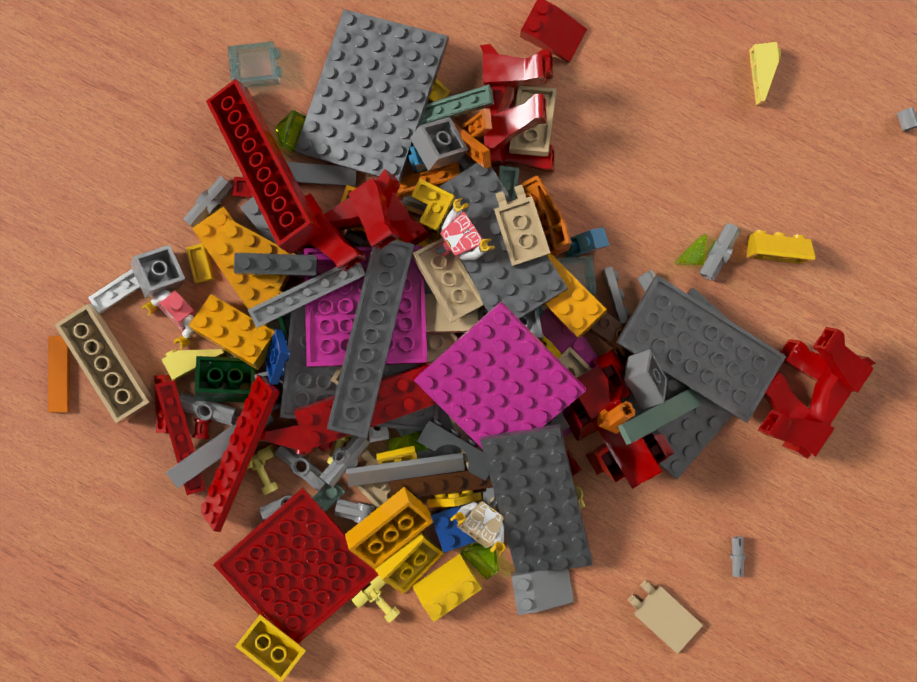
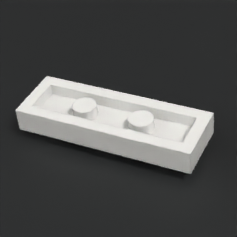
(114, 292)

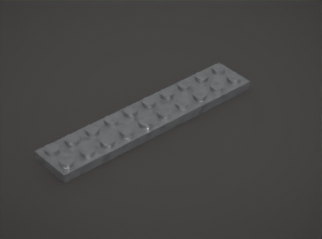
(370, 339)

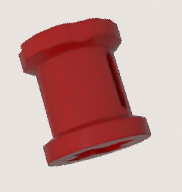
(197, 434)

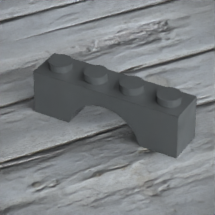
(275, 264)
(435, 436)

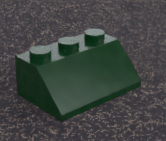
(222, 379)

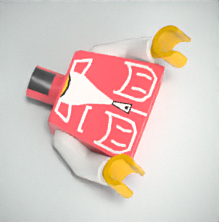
(461, 236)
(177, 310)

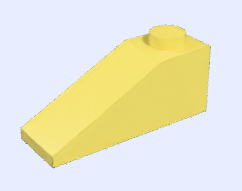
(764, 64)
(183, 362)

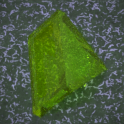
(290, 129)
(695, 253)
(406, 441)
(482, 559)

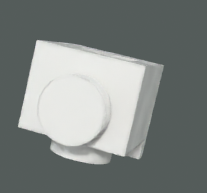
(382, 434)

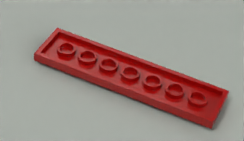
(239, 452)

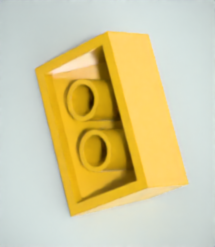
(780, 247)
(409, 562)
(447, 587)
(270, 648)

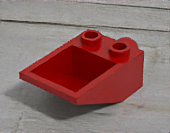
(291, 438)

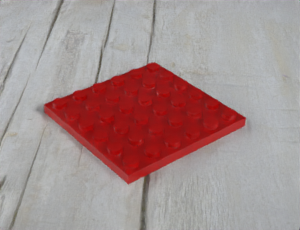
(295, 567)

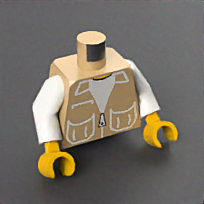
(482, 524)

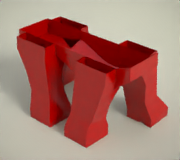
(503, 75)
(378, 210)
(836, 376)
(617, 460)

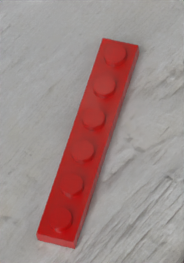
(178, 429)

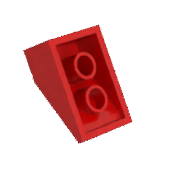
(553, 30)

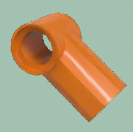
(612, 419)

